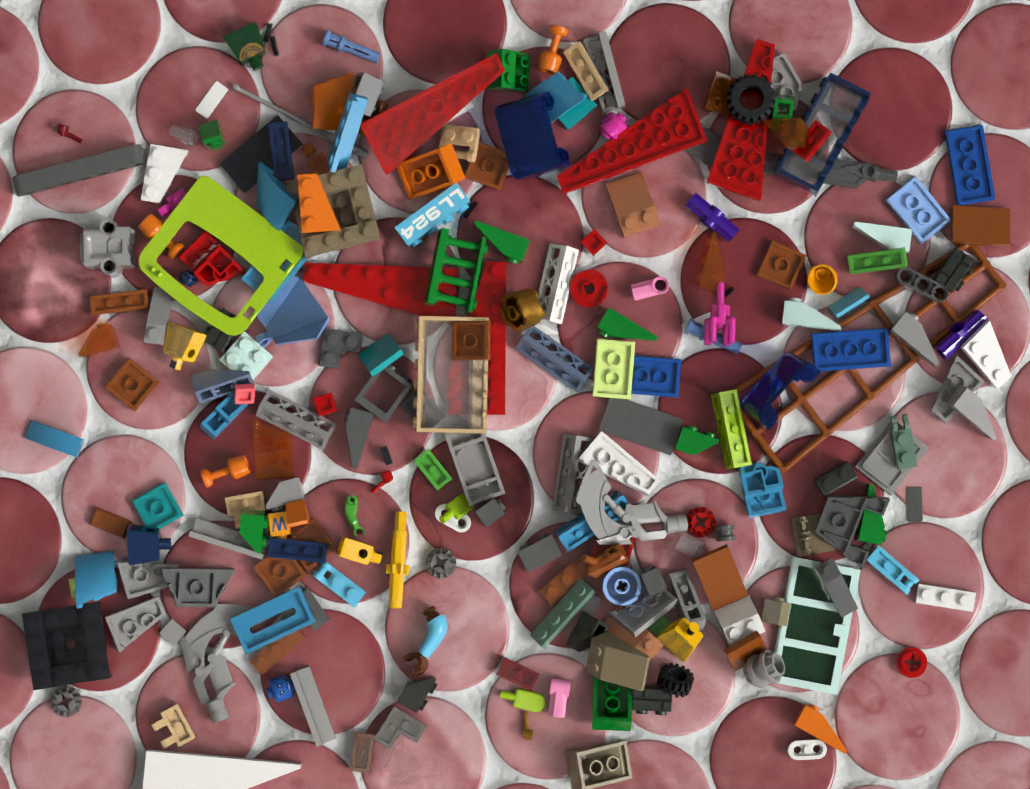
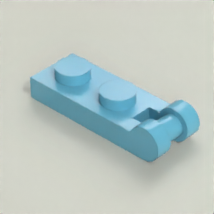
(891, 569)
(340, 584)

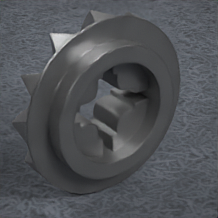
(442, 553)
(68, 692)

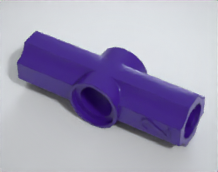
(712, 217)
(959, 334)

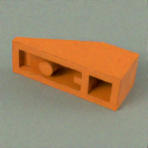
(815, 723)

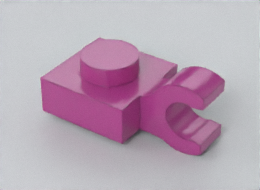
(173, 201)

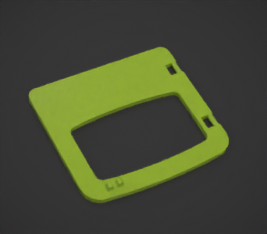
(239, 228)

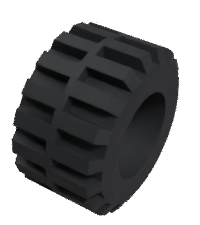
(750, 83)

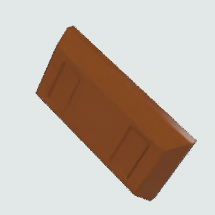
(110, 522)

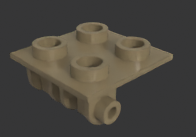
(806, 538)

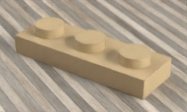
(585, 71)

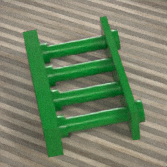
(436, 276)

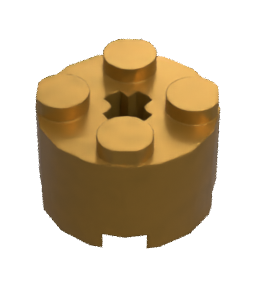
(522, 309)

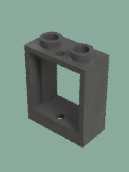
(374, 409)

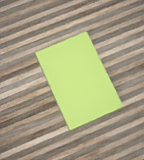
(613, 369)

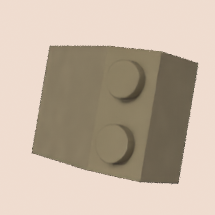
(617, 662)
(599, 765)

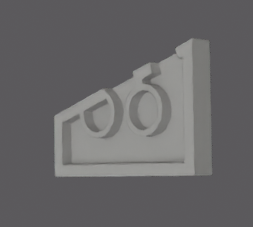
(958, 375)
(133, 621)

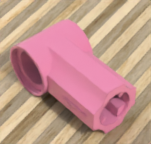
(647, 288)
(559, 692)

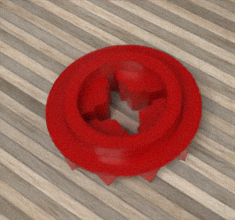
(710, 522)
(916, 670)

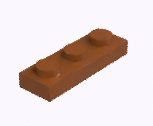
(119, 302)
(564, 580)
(275, 651)

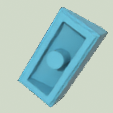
(848, 302)

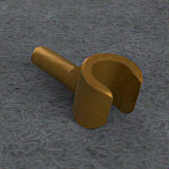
(526, 733)

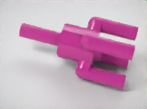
(719, 319)

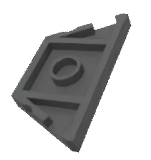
(196, 585)

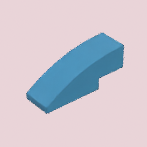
(221, 416)
(54, 438)

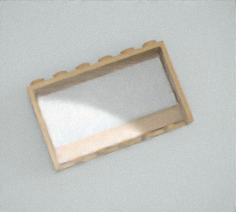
(448, 390)

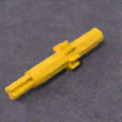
(397, 568)

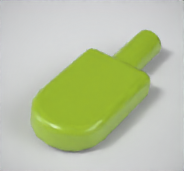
(456, 508)
(525, 700)

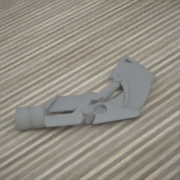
(592, 498)
(194, 651)

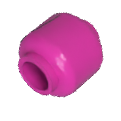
(613, 125)

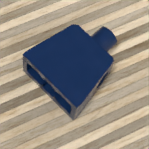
(145, 544)

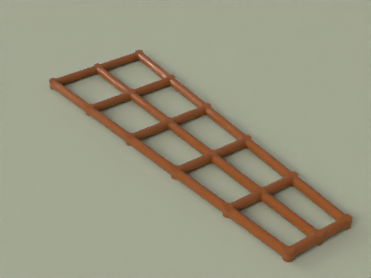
(801, 399)

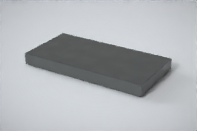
(641, 425)

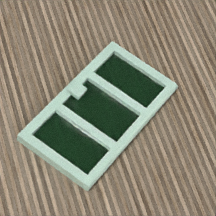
(815, 633)

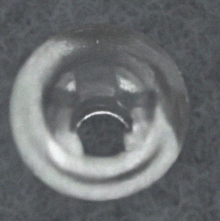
(185, 135)

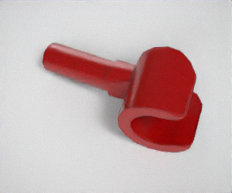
(387, 477)

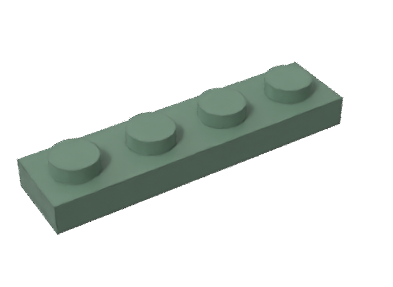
(562, 613)

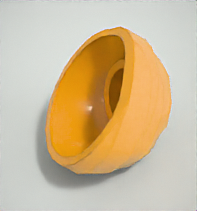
(822, 279)

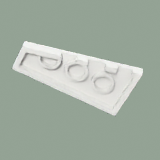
(619, 464)

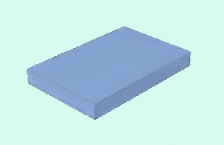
(918, 210)

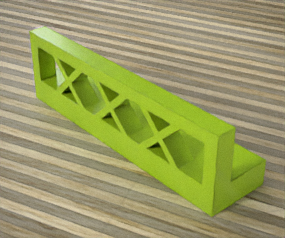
(731, 429)

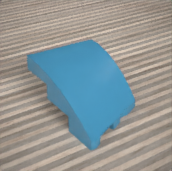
(563, 93)
(273, 198)
(762, 489)
(94, 577)

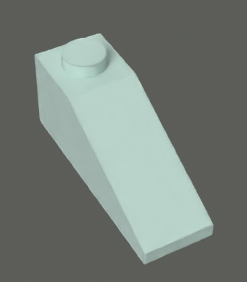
(885, 236)
(802, 315)

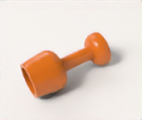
(548, 60)
(151, 226)
(236, 467)

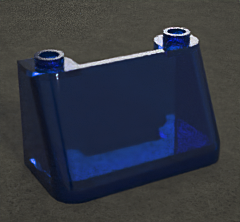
(530, 137)
(759, 399)

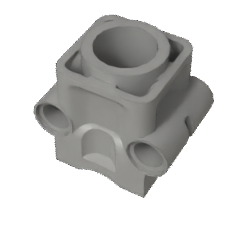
(102, 248)

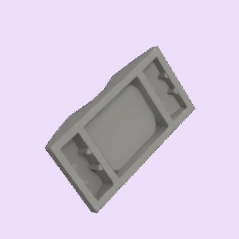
(475, 466)

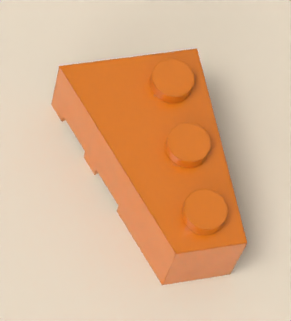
(315, 206)

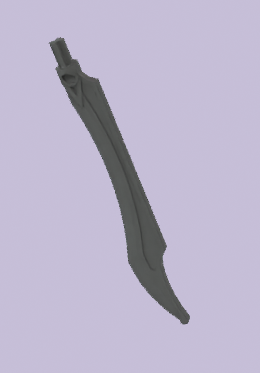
(843, 173)

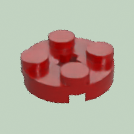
(578, 291)

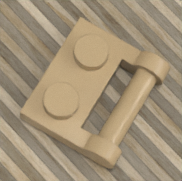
(462, 137)

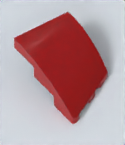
(210, 260)

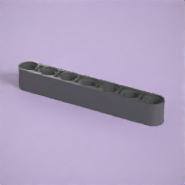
(78, 170)

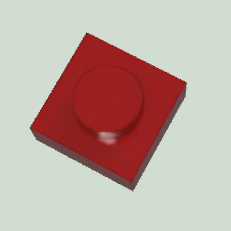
(593, 242)
(325, 404)

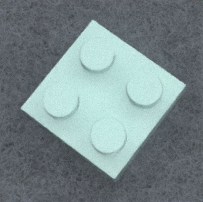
(246, 356)

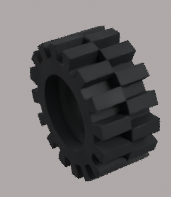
(675, 680)

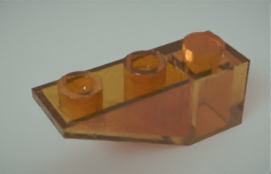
(713, 266)

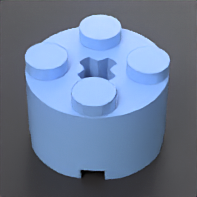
(631, 590)

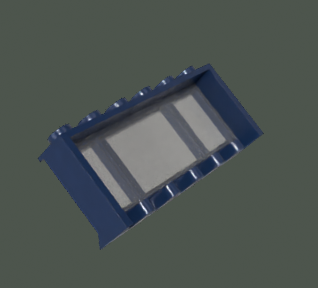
(836, 108)

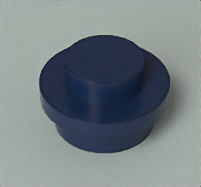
(187, 278)

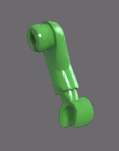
(350, 514)

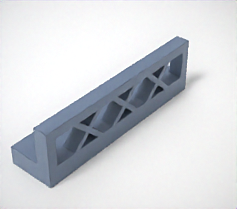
(552, 360)

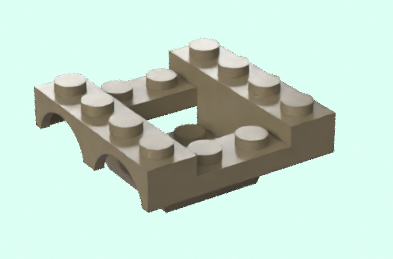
(350, 194)

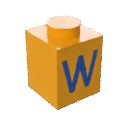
(279, 525)

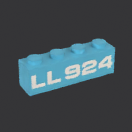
(432, 215)

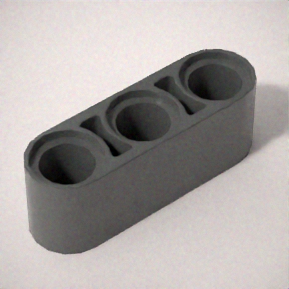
(931, 285)

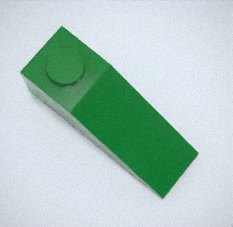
(508, 244)
(620, 327)
(871, 524)

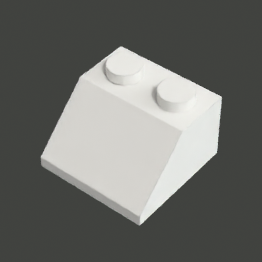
(739, 620)

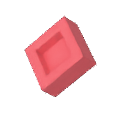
(244, 394)

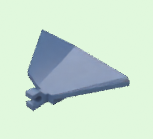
(292, 316)

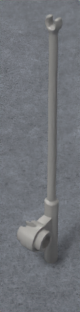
(356, 149)

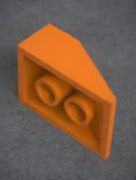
(430, 171)

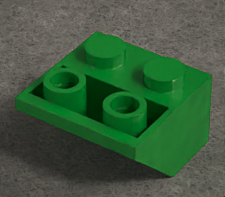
(516, 71)

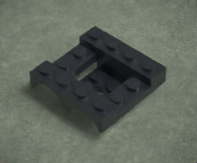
(46, 645)

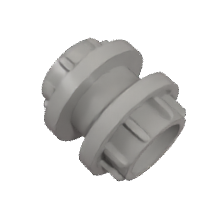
(764, 669)

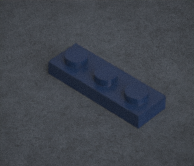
(281, 151)
(297, 550)

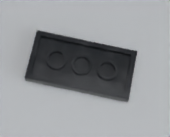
(243, 162)

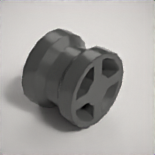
(725, 532)

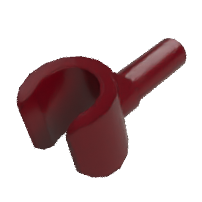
(63, 131)

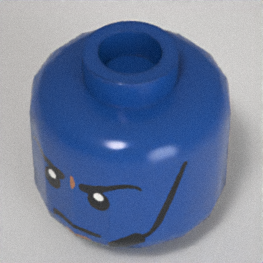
(280, 688)

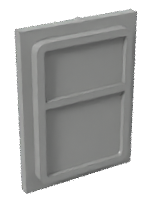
(880, 461)

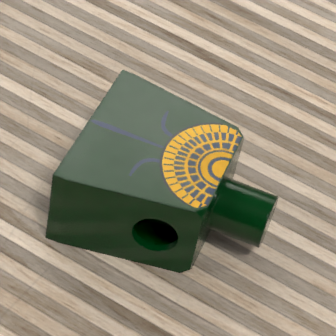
(247, 45)

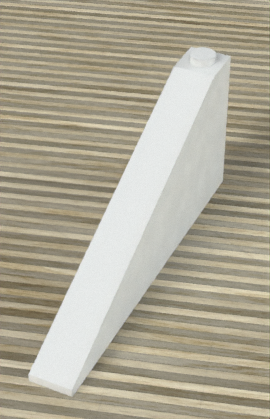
(207, 771)

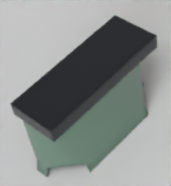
(386, 454)

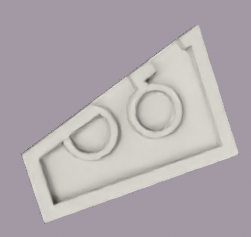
(160, 170)
(987, 355)

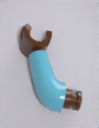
(437, 629)

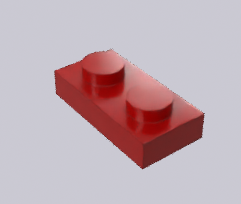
(814, 139)

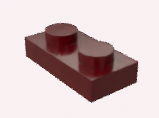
(517, 674)

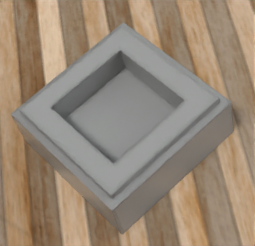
(173, 632)

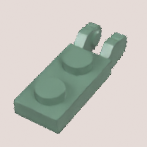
(903, 443)

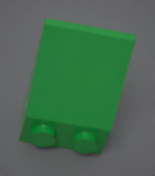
(611, 706)

